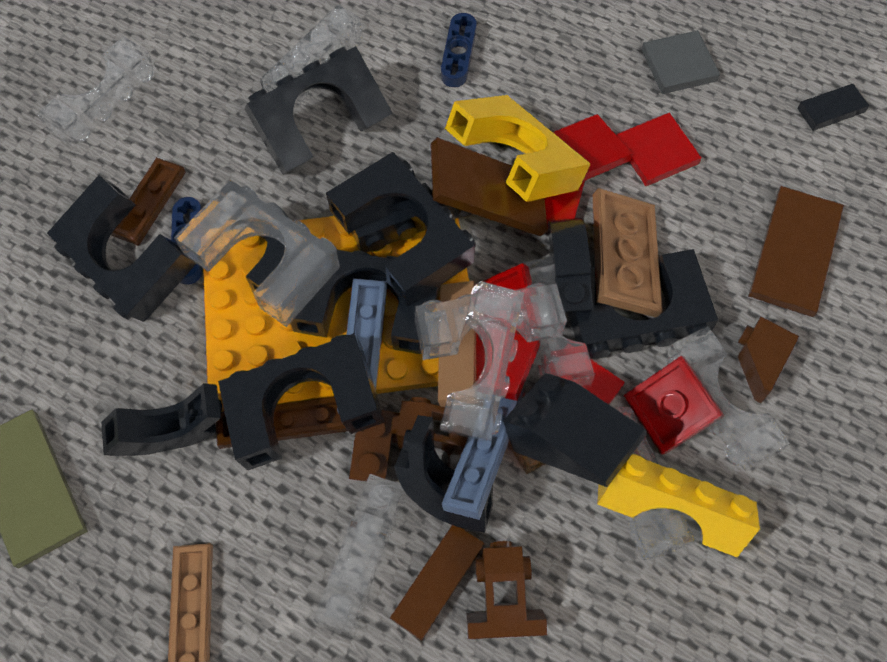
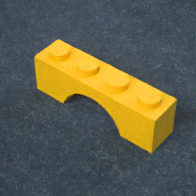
(724, 517)

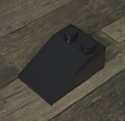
(572, 430)

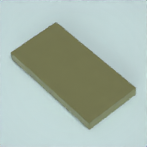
(34, 495)

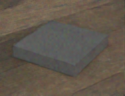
(680, 62)

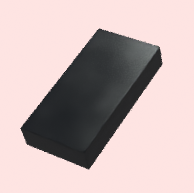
(833, 107)

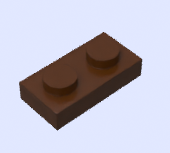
(372, 450)

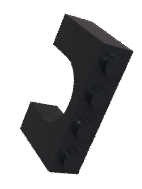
(343, 75)
(393, 187)
(84, 235)
(686, 312)
(317, 314)
(253, 395)

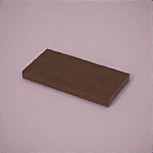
(479, 187)
(796, 251)

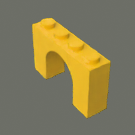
(548, 163)

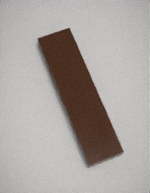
(295, 421)

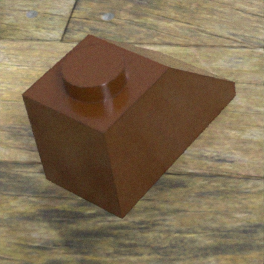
(764, 355)

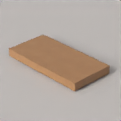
(626, 253)

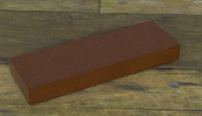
(150, 200)
(437, 582)

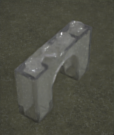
(240, 214)

